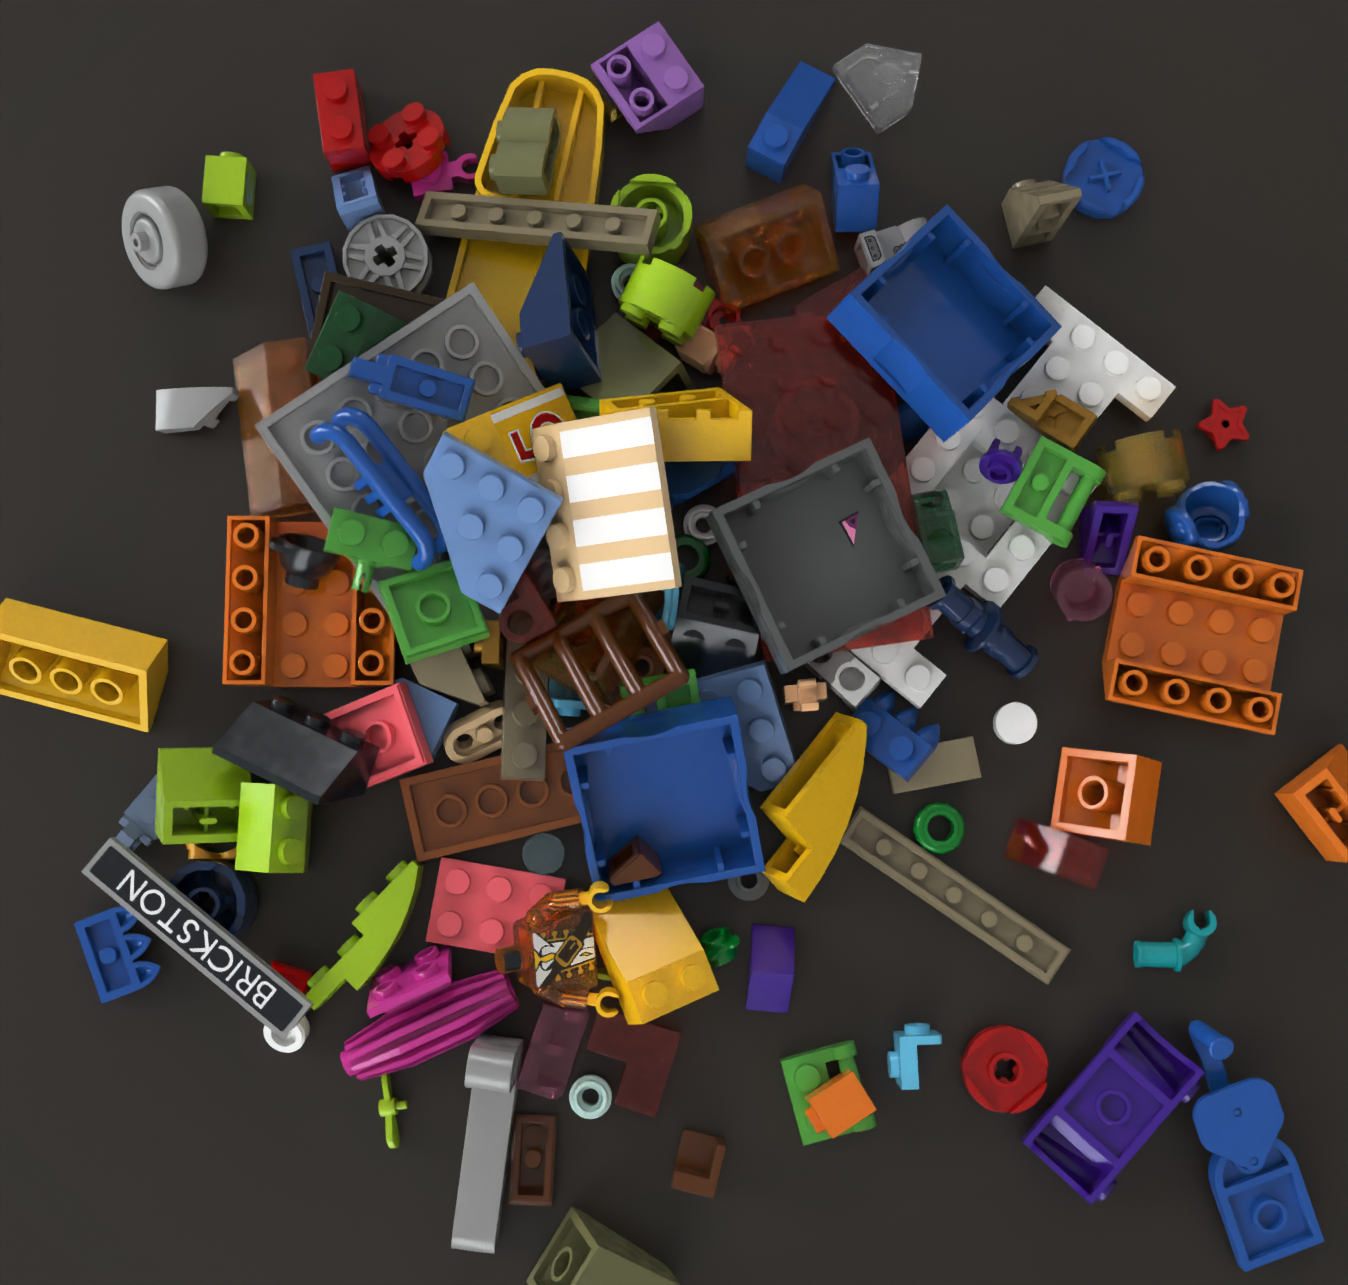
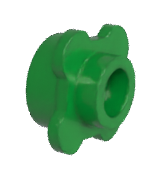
(719, 945)

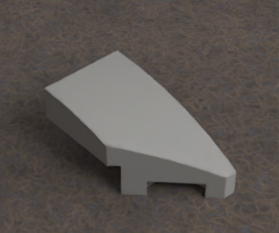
(191, 407)

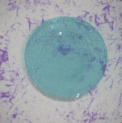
(543, 853)

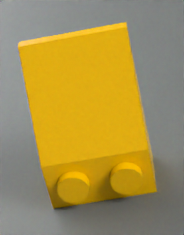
(652, 956)

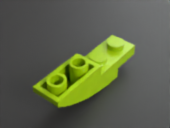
(382, 925)

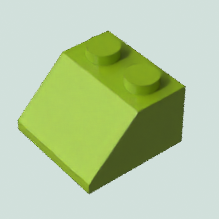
(273, 830)

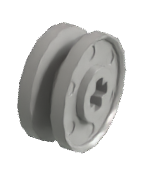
(392, 237)

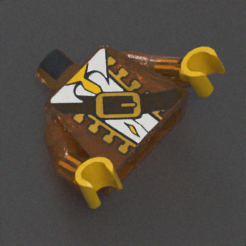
(557, 949)

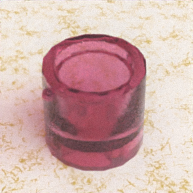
(1081, 589)

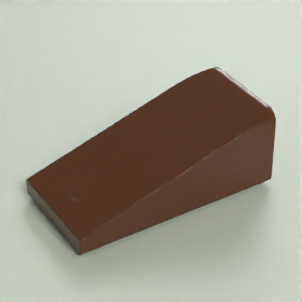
(533, 1160)

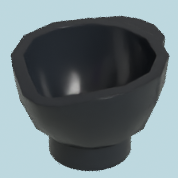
(303, 559)

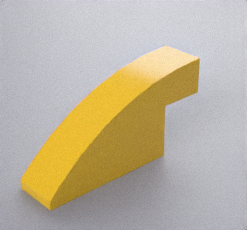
(815, 805)

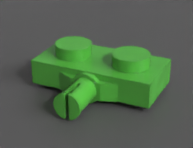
(369, 544)

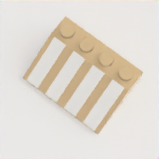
(616, 507)

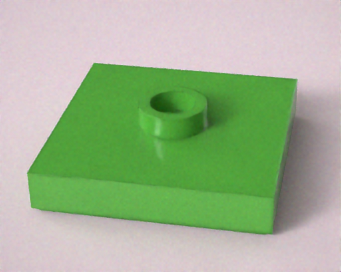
(431, 612)

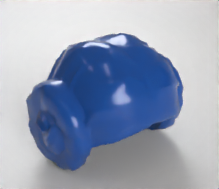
(1208, 516)

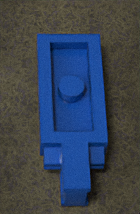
(415, 385)

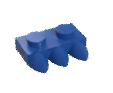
(892, 737)
(115, 953)

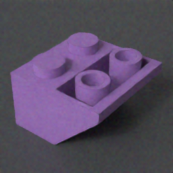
(650, 81)

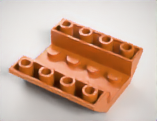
(296, 634)
(1198, 634)

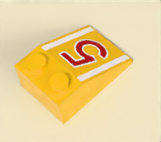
(507, 430)

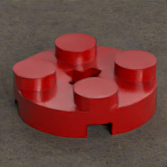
(410, 125)
(1000, 1093)

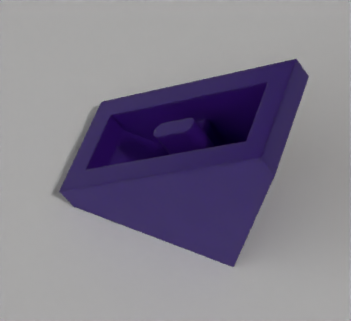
(1107, 533)
(770, 968)

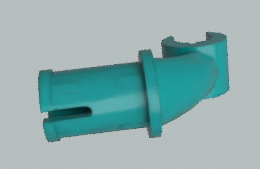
(1178, 952)

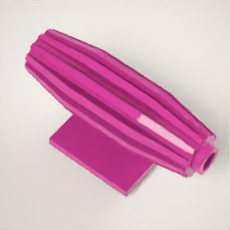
(424, 1013)

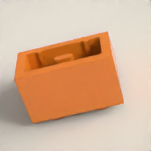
(1320, 803)

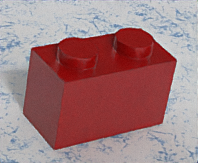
(342, 119)

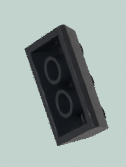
(299, 751)

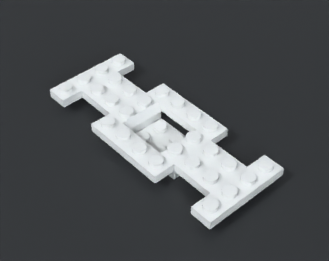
(1080, 365)

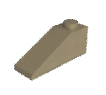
(1037, 210)

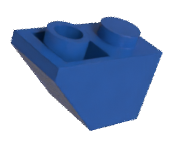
(854, 190)

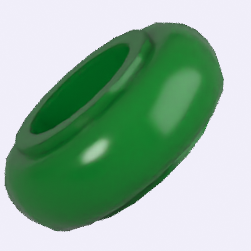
(701, 551)
(921, 824)

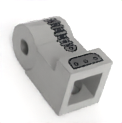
(875, 247)

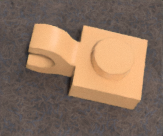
(804, 695)

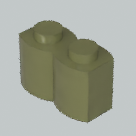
(526, 151)

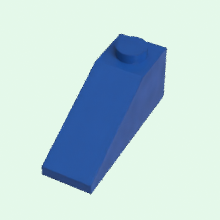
(788, 122)

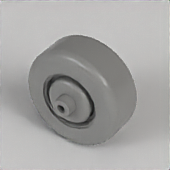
(164, 237)

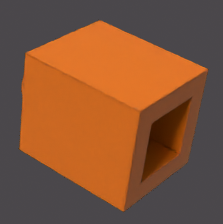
(838, 1104)

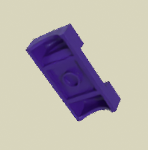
(1113, 1108)

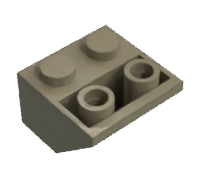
(455, 676)

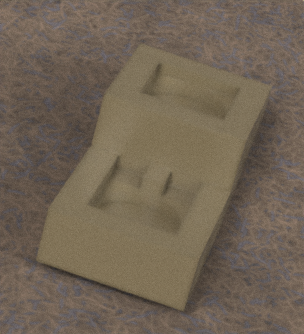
(949, 763)

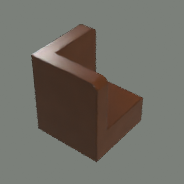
(698, 1163)

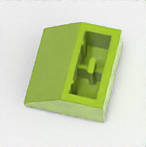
(197, 796)

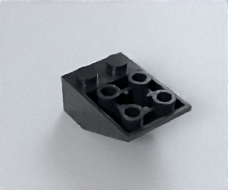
(713, 628)

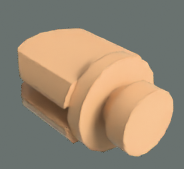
(701, 351)

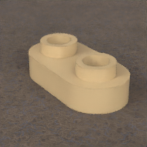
(483, 732)

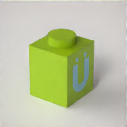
(229, 186)

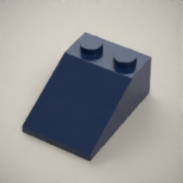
(560, 320)

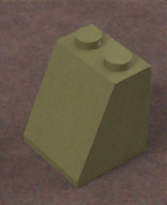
(633, 364)
(595, 1255)

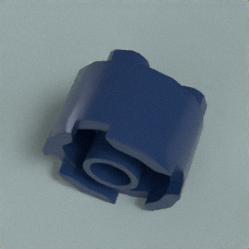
(232, 890)

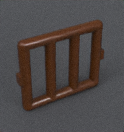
(600, 716)

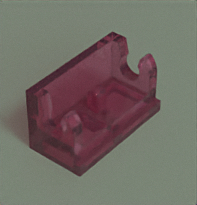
(552, 1050)

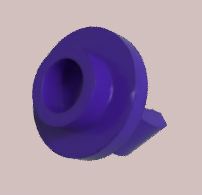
(1001, 465)

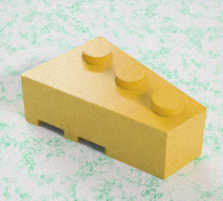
(695, 423)

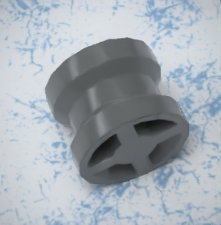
(541, 569)

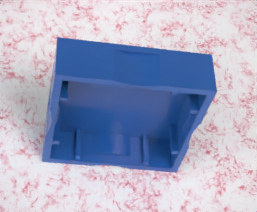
(944, 323)
(678, 786)

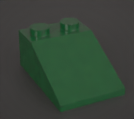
(348, 333)

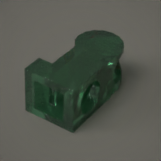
(937, 529)

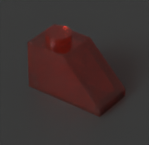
(1057, 853)

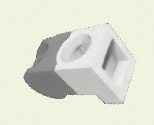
(845, 677)

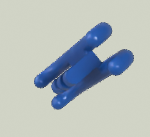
(390, 480)

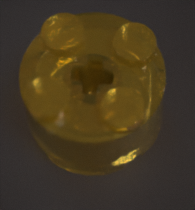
(1145, 466)

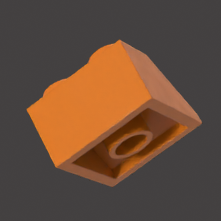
(1106, 795)

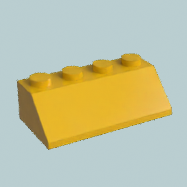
(81, 665)

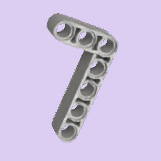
(493, 1075)

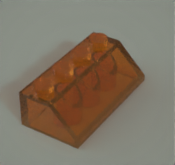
(267, 381)

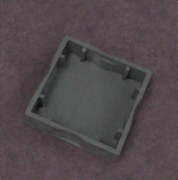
(803, 573)

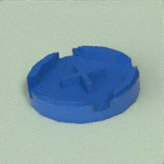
(1107, 176)

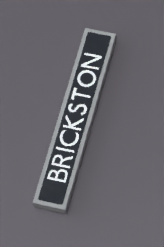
(198, 937)

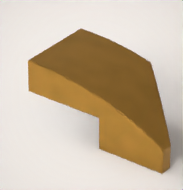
(1055, 417)

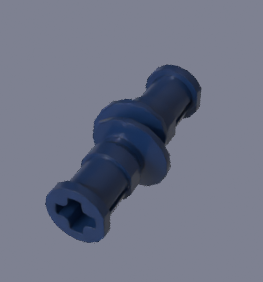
(984, 629)

